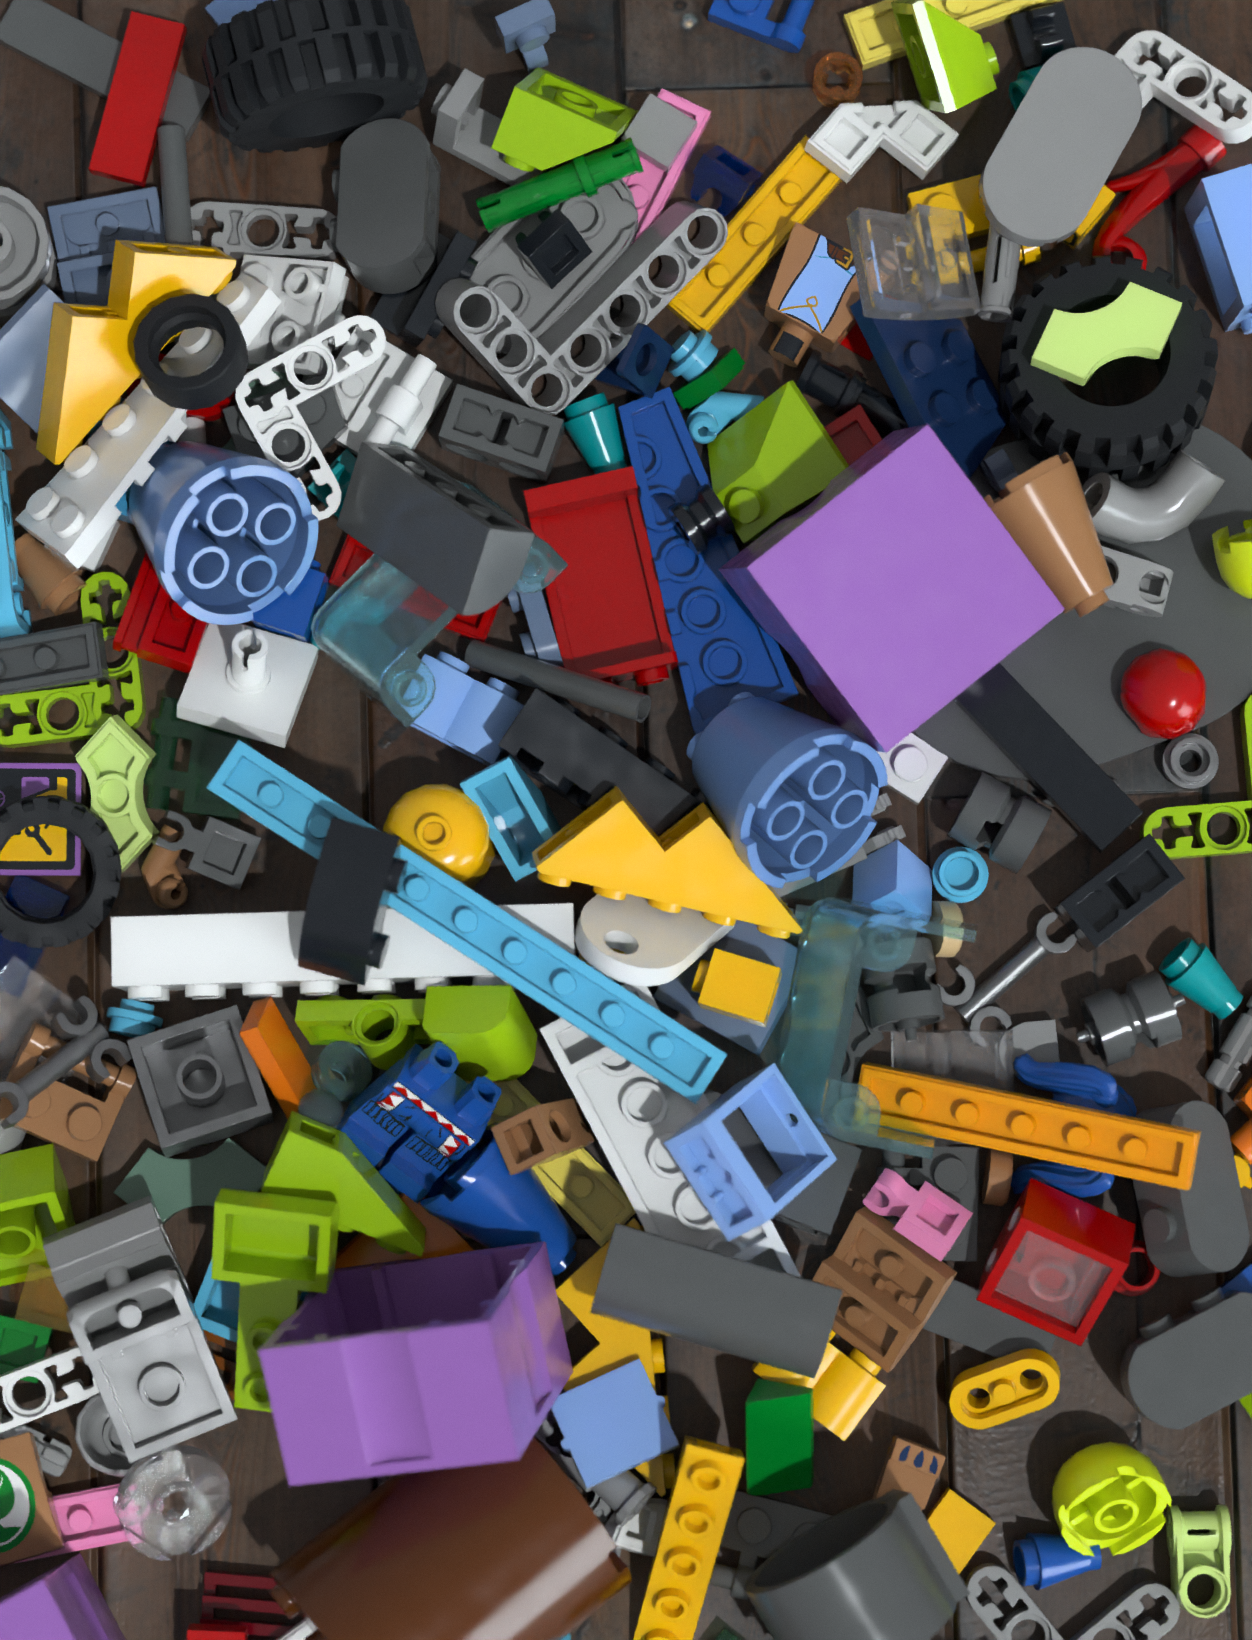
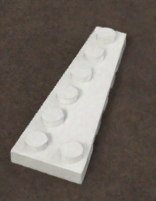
(81, 498)

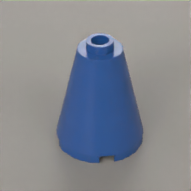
(499, 1208)

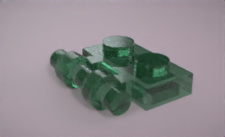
(207, 755)

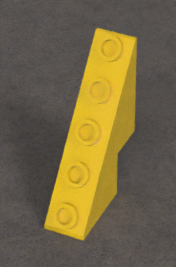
(93, 344)
(683, 867)
(616, 1347)
(689, 1540)

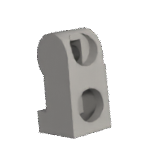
(1137, 584)

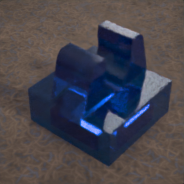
(727, 174)

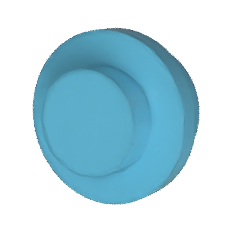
(692, 355)
(960, 874)
(133, 1018)

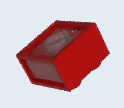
(1056, 1262)

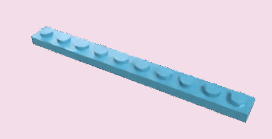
(483, 932)

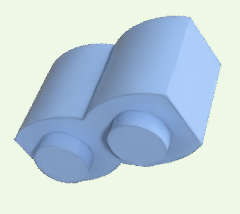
(467, 712)

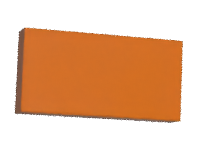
(277, 1054)

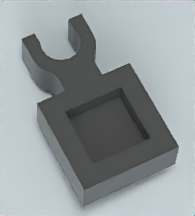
(216, 849)

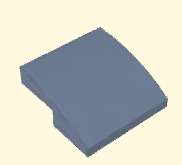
(87, 236)
(24, 356)
(745, 942)

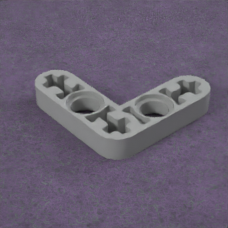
(239, 217)
(1107, 1619)

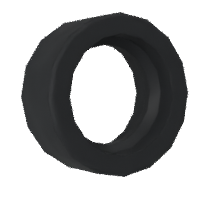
(173, 317)

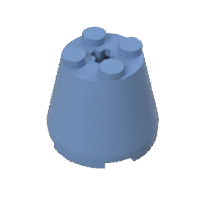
(223, 530)
(787, 788)

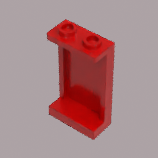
(609, 595)

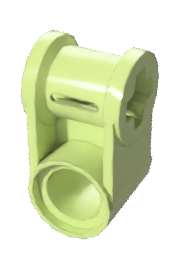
(1200, 1554)

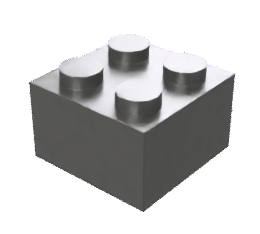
(200, 1081)

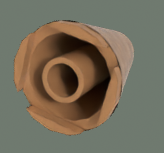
(1056, 532)

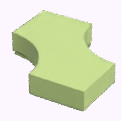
(1129, 326)
(116, 770)

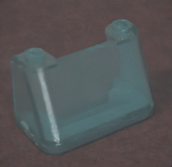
(386, 619)

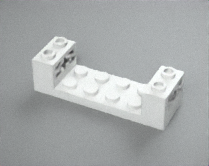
(632, 1121)

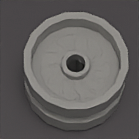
(25, 253)

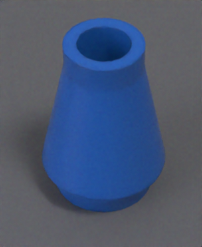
(1048, 1560)

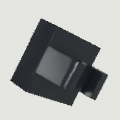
(1041, 34)
(553, 247)

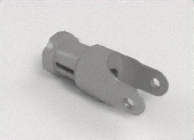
(622, 1493)

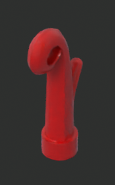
(1152, 186)

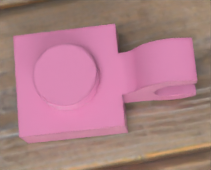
(925, 1215)

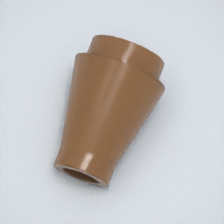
(47, 575)

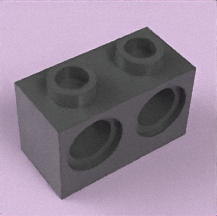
(501, 434)

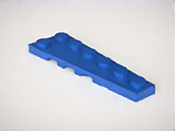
(711, 629)

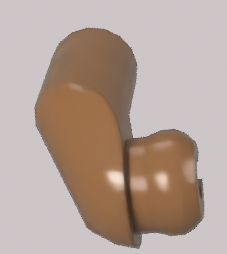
(162, 873)

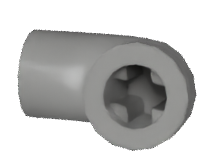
(1152, 510)

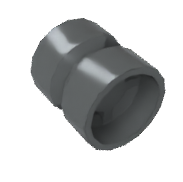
(1006, 842)

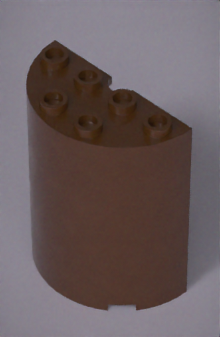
(457, 1558)

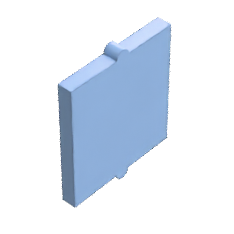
(613, 1423)

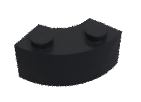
(350, 902)

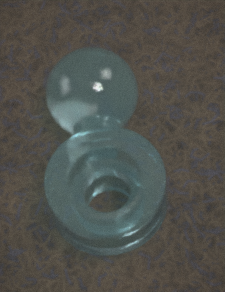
(325, 1101)

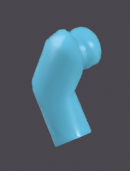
(717, 412)

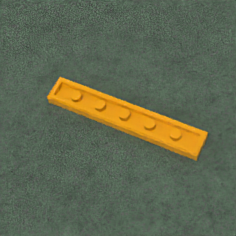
(1034, 1126)

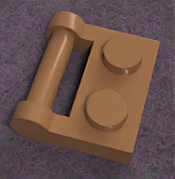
(61, 1112)

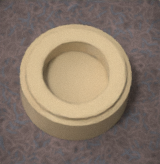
(942, 945)

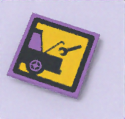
(44, 847)

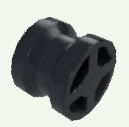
(701, 519)

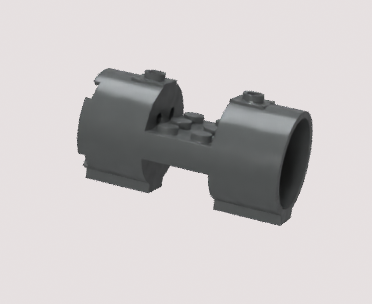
(860, 1577)

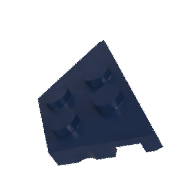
(938, 382)

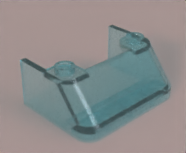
(832, 949)

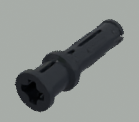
(846, 391)

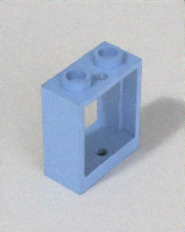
(1223, 235)
(722, 1172)

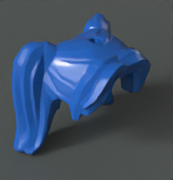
(1079, 1086)

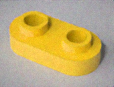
(1008, 1389)

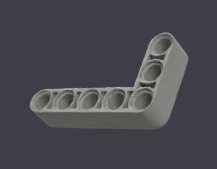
(588, 316)

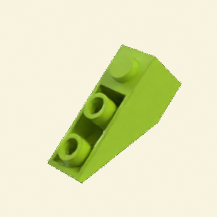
(328, 1166)

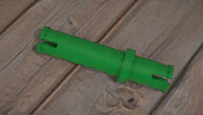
(560, 184)

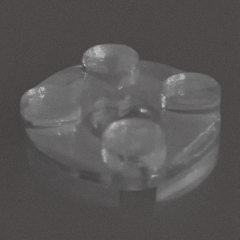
(176, 1532)

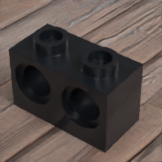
(1118, 893)

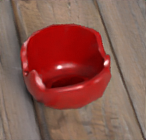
(1164, 693)

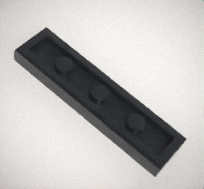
(1049, 757)

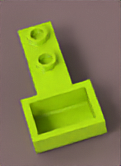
(476, 1022)
(274, 1252)

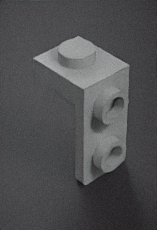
(470, 131)

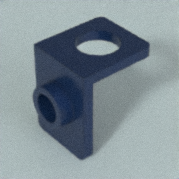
(639, 364)

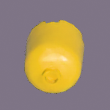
(444, 830)

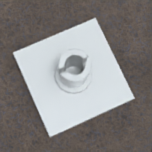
(248, 682)

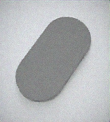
(1060, 146)
(603, 223)

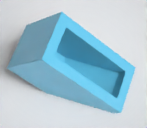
(514, 811)

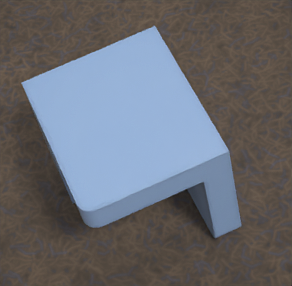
(894, 880)

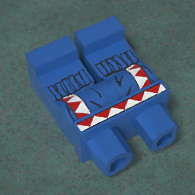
(423, 1115)

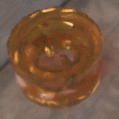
(837, 63)

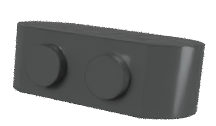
(387, 206)
(1202, 1226)
(1193, 1362)

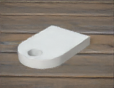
(655, 941)

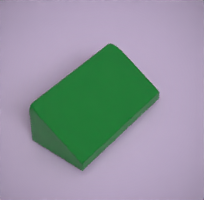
(779, 1438)

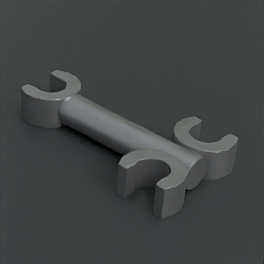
(974, 1003)
(87, 1043)

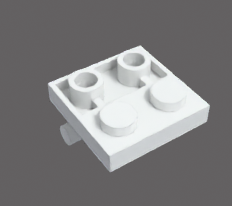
(311, 303)
(389, 399)

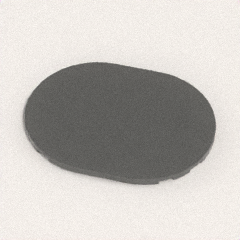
(1079, 662)

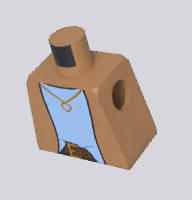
(811, 296)

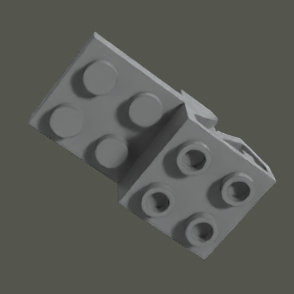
(138, 1328)

